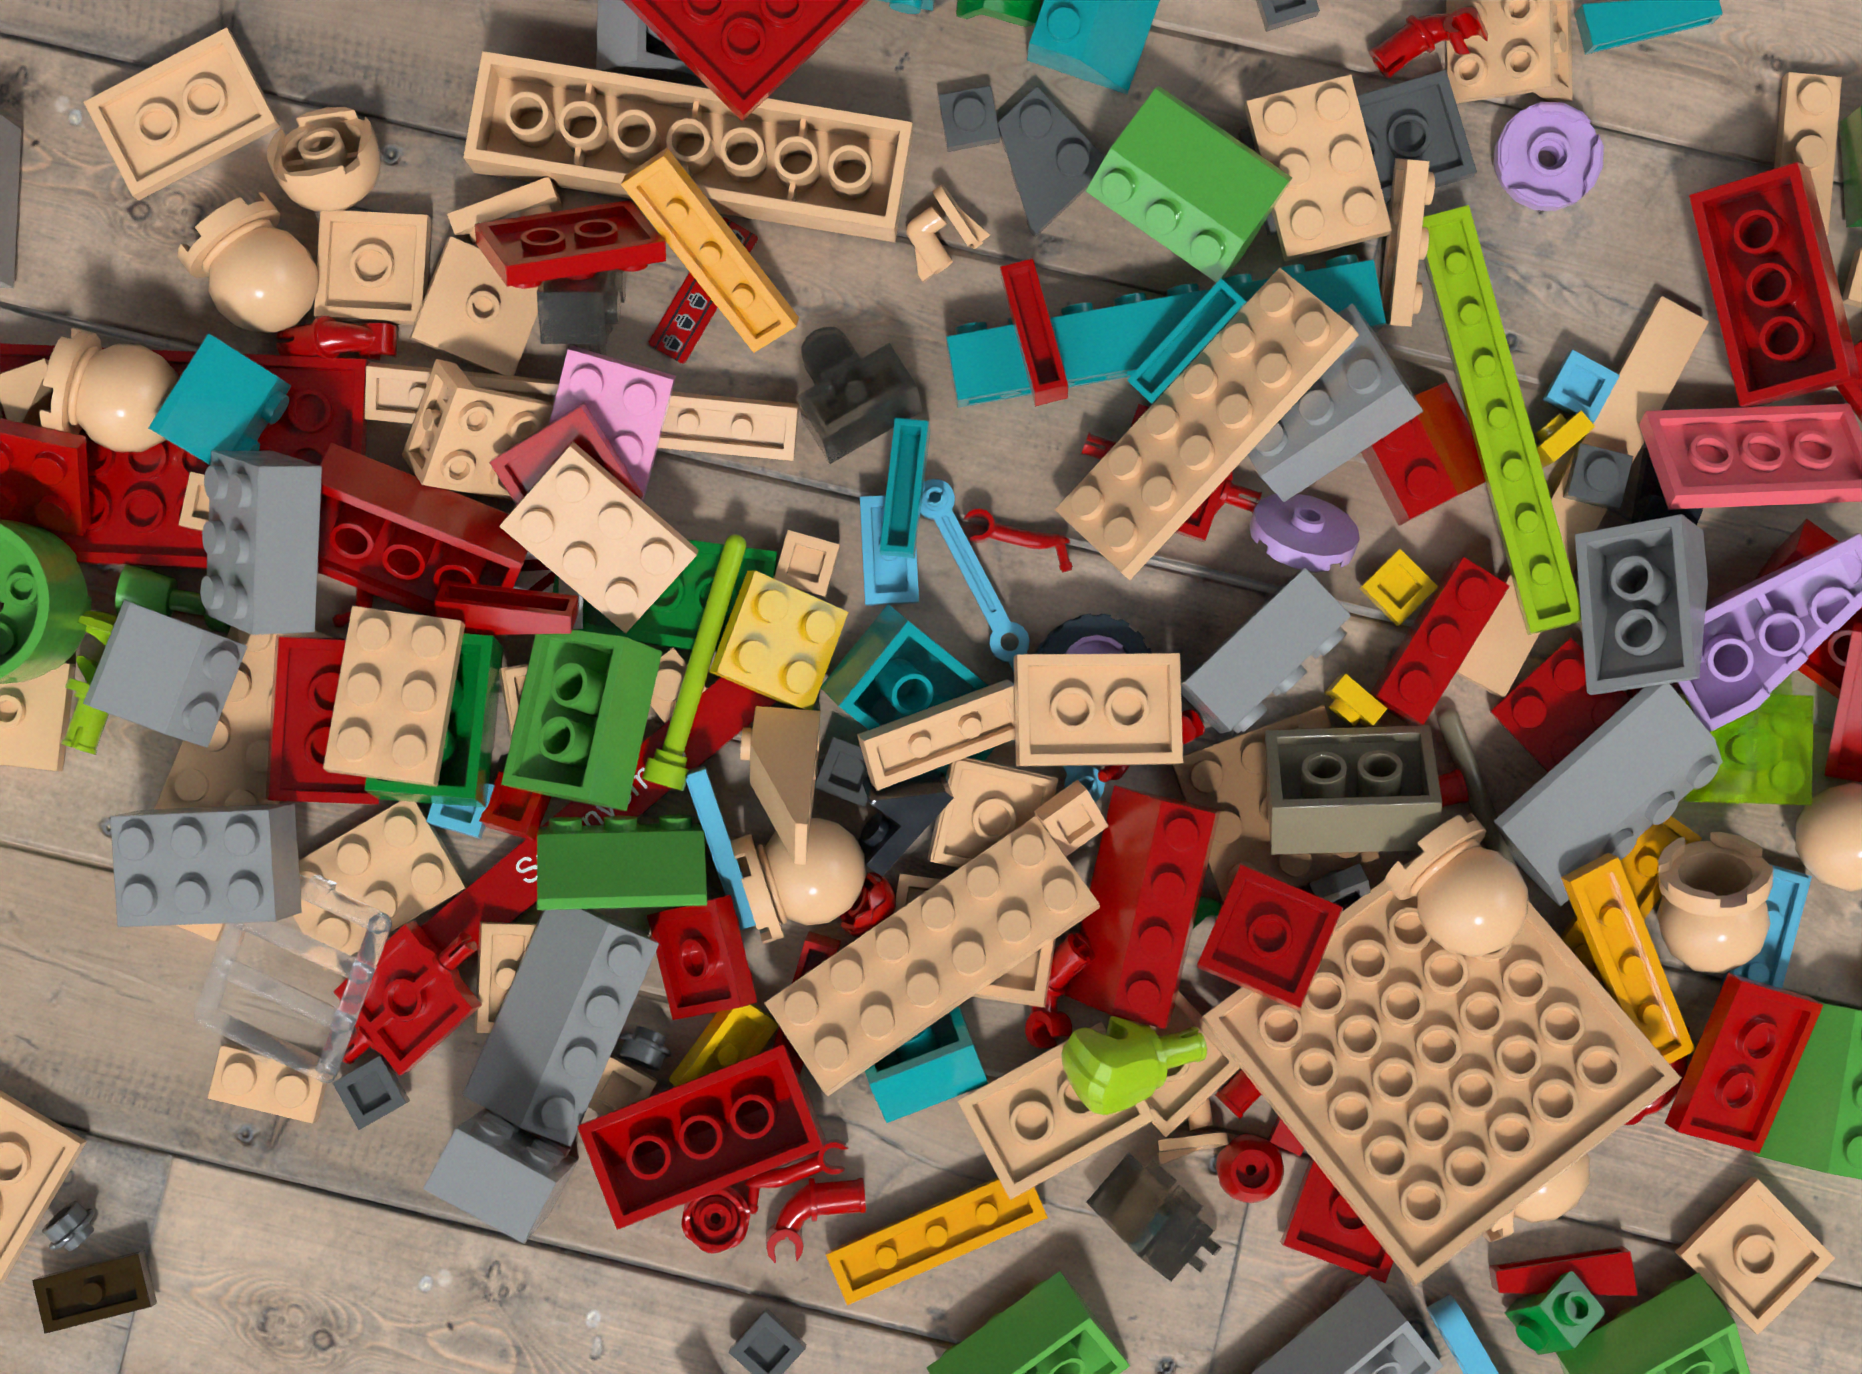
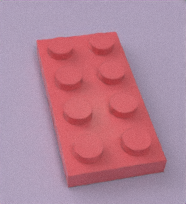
(1755, 455)

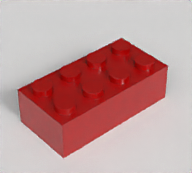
(1774, 286)

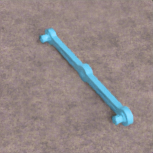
(938, 505)

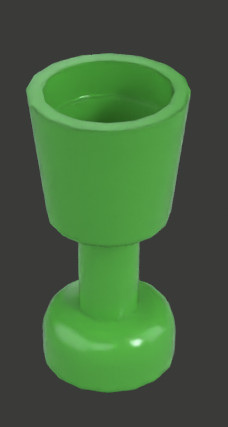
(161, 595)

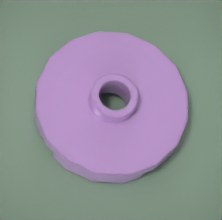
(1567, 137)
(1304, 532)

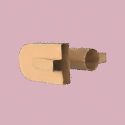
(930, 253)
(1178, 1147)

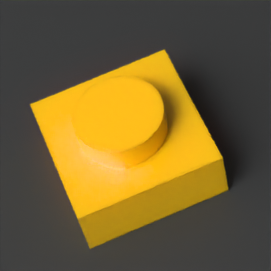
(1561, 435)
(1398, 587)
(1353, 702)

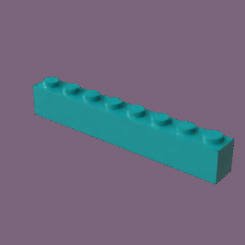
(1119, 338)

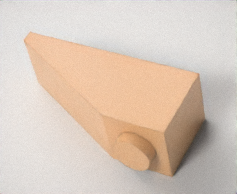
(784, 770)

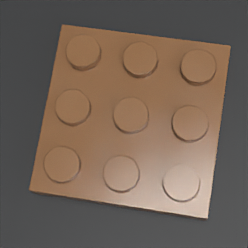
(1234, 780)

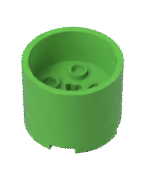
(41, 602)

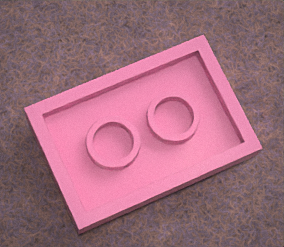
(623, 400)

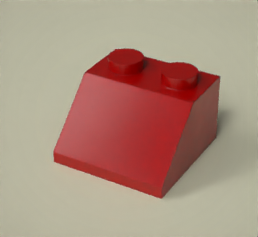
(1426, 457)

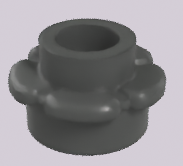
(644, 1048)
(69, 1227)

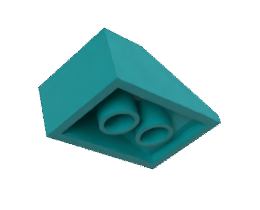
(897, 674)

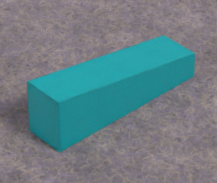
(1631, 21)
(1186, 341)
(905, 487)

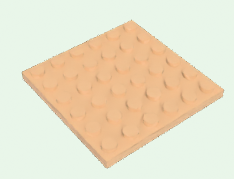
(1442, 1077)

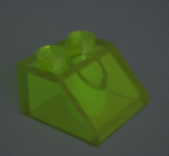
(1764, 755)

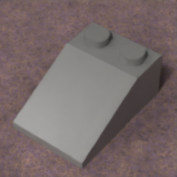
(1642, 603)

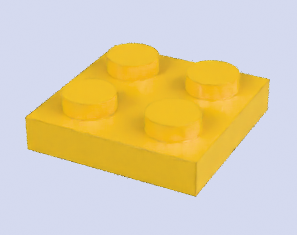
(778, 641)

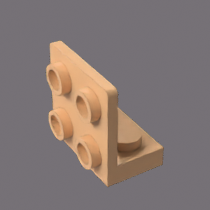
(1523, 54)
(465, 428)

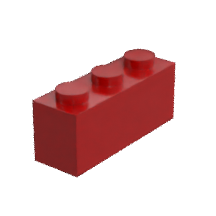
(1438, 641)

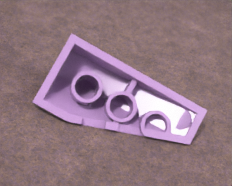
(1770, 630)

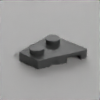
(1046, 158)

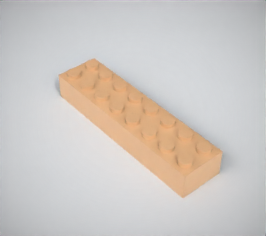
(775, 166)

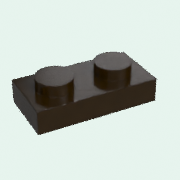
(94, 1291)

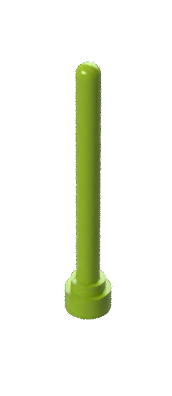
(669, 763)

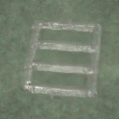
(339, 1019)

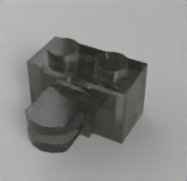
(581, 309)
(852, 395)
(1153, 1218)

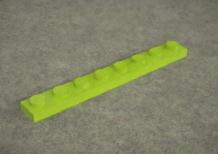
(1499, 422)

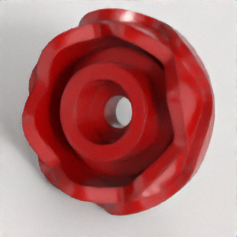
(871, 907)
(1246, 1151)
(718, 1236)

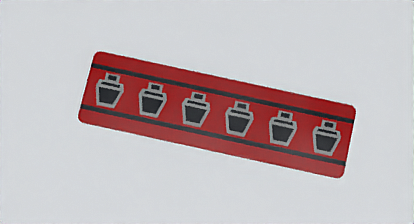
(691, 311)

